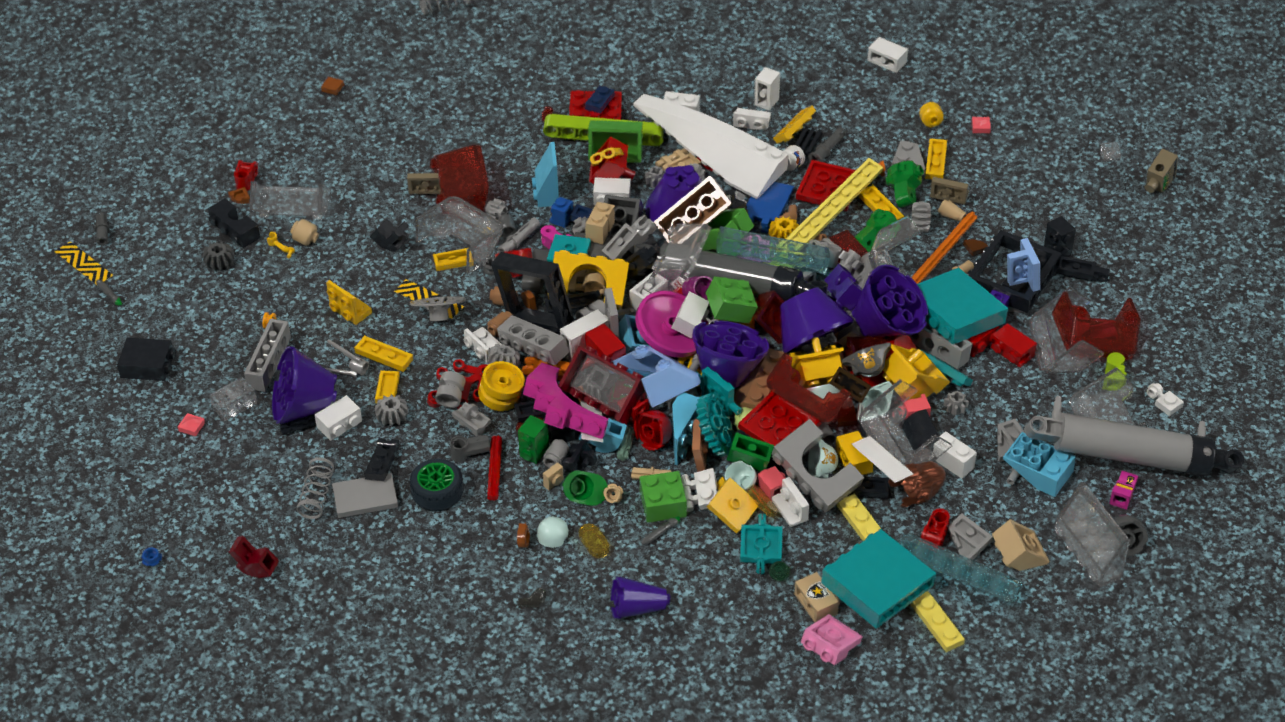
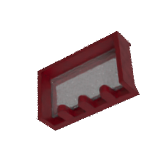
(602, 383)

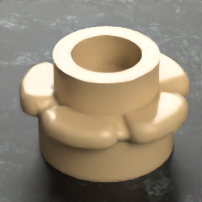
(613, 498)

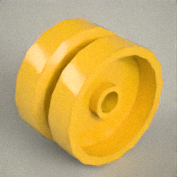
(501, 386)

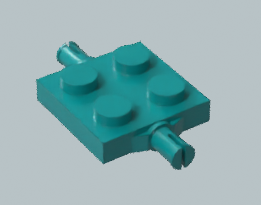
(714, 384)
(761, 543)

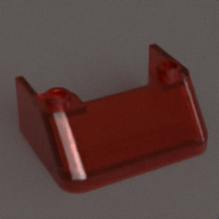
(1104, 334)

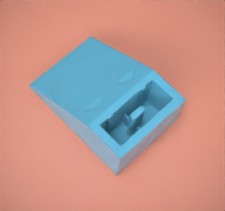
(683, 415)
(1040, 463)

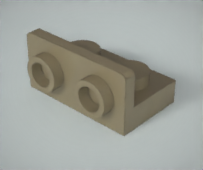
(423, 183)
(949, 190)

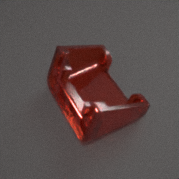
(462, 175)
(785, 382)

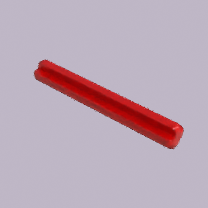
(494, 468)

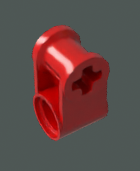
(245, 173)
(936, 527)

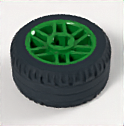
(436, 484)

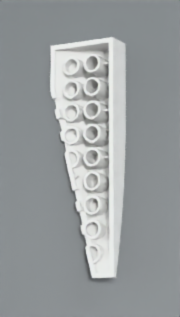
(730, 152)

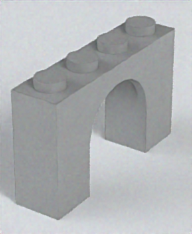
(826, 491)

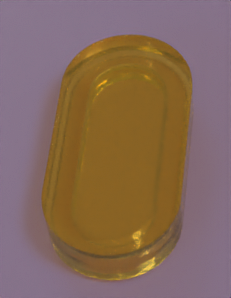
(762, 501)
(594, 540)

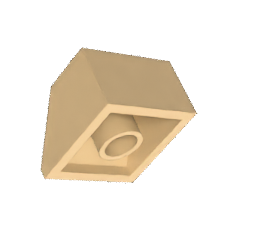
(1019, 546)

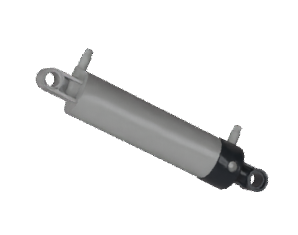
(1133, 443)

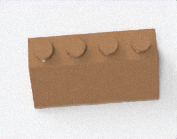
(698, 206)
(754, 387)

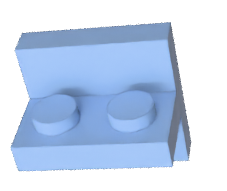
(1024, 266)

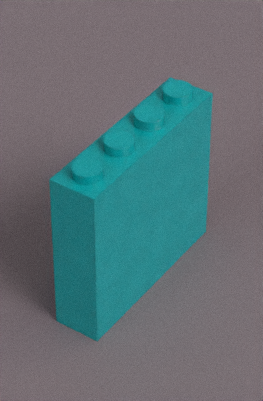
(960, 306)
(878, 578)

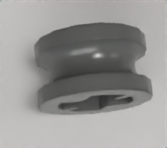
(486, 265)

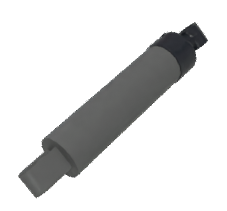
(761, 276)

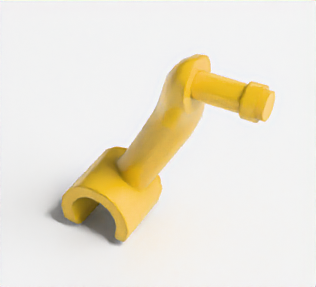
(273, 241)

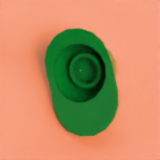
(584, 487)

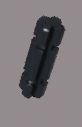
(829, 339)
(297, 424)

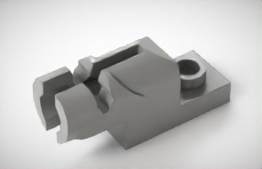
(628, 237)

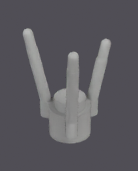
(357, 364)

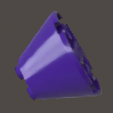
(670, 189)
(890, 304)
(729, 349)
(301, 387)

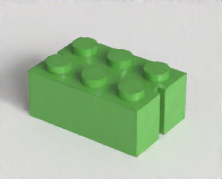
(625, 132)
(729, 218)

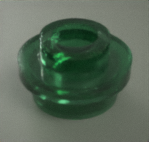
(779, 566)

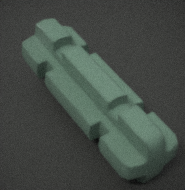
(625, 445)

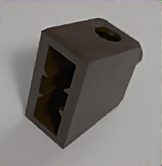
(851, 383)

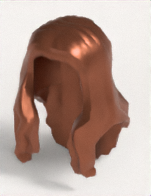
(923, 484)

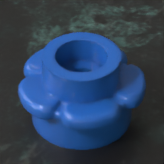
(151, 557)

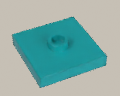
(569, 243)

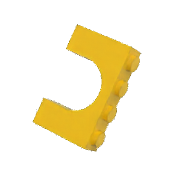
(613, 271)

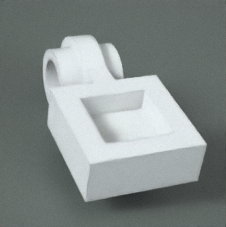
(1166, 402)

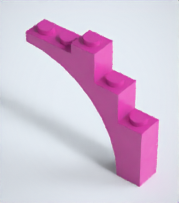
(558, 407)

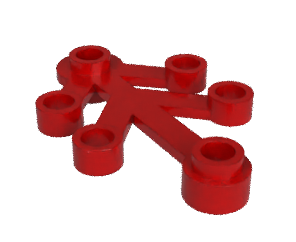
(477, 376)

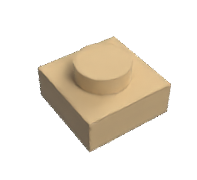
(553, 476)

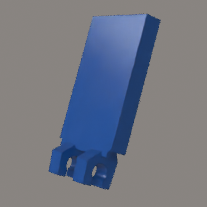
(769, 204)

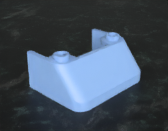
(669, 375)

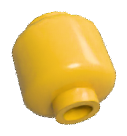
(931, 114)

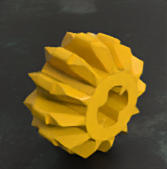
(782, 227)

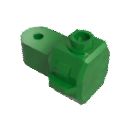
(904, 179)
(877, 221)

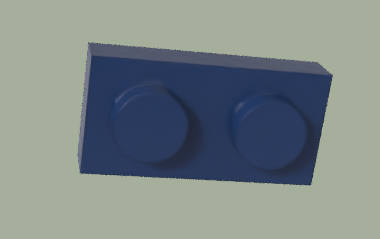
(599, 99)

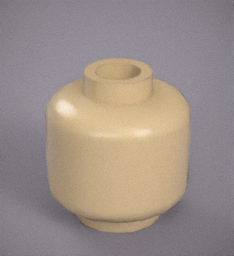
(304, 232)

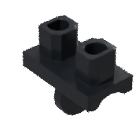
(580, 458)

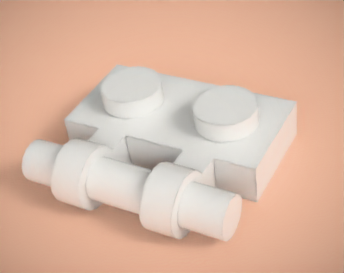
(705, 485)

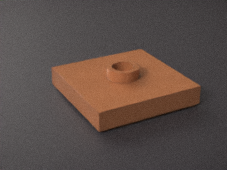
(699, 447)

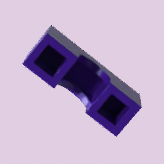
(843, 287)

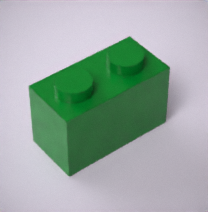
(533, 439)
(750, 451)

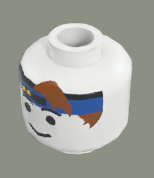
(795, 157)

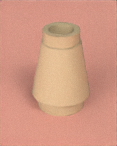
(952, 211)

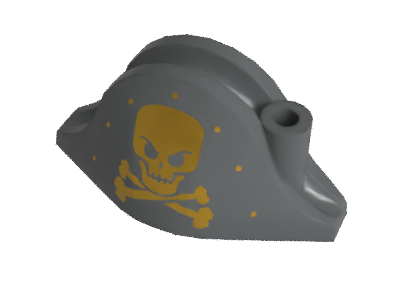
(868, 361)

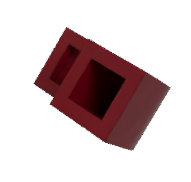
(253, 561)

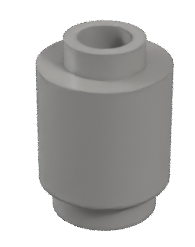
(555, 453)

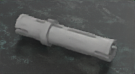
(513, 241)

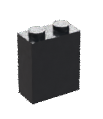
(146, 359)

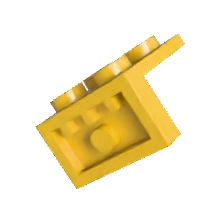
(346, 304)

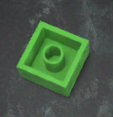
(731, 300)
(663, 496)

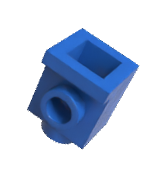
(561, 212)

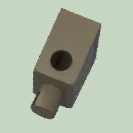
(1157, 177)

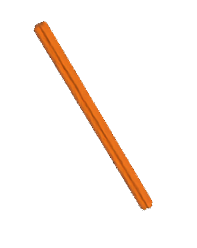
(944, 247)

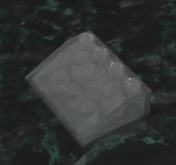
(1093, 536)

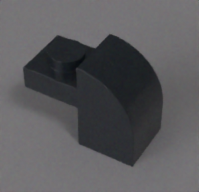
(389, 236)

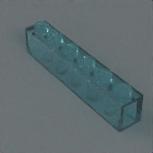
(772, 250)

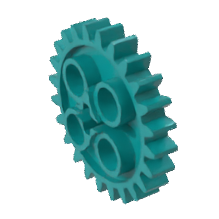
(715, 424)

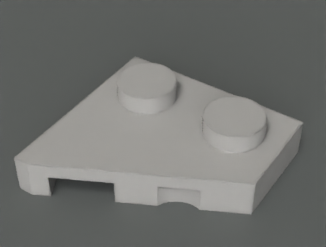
(908, 151)
(1006, 435)
(968, 537)

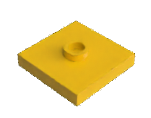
(732, 505)

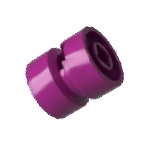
(697, 285)

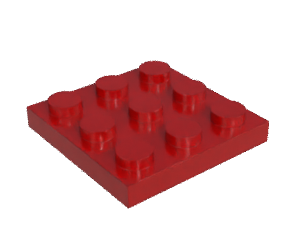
(579, 98)
(821, 181)
(773, 420)

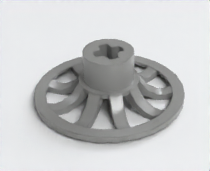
(438, 310)

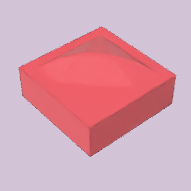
(981, 124)
(191, 424)

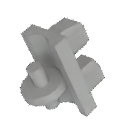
(472, 418)

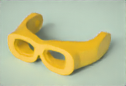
(615, 152)

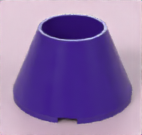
(809, 317)

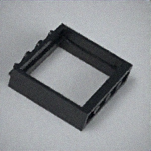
(552, 276)
(1017, 300)

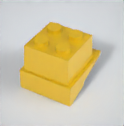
(817, 367)
(915, 370)

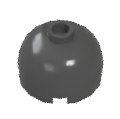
(1134, 531)

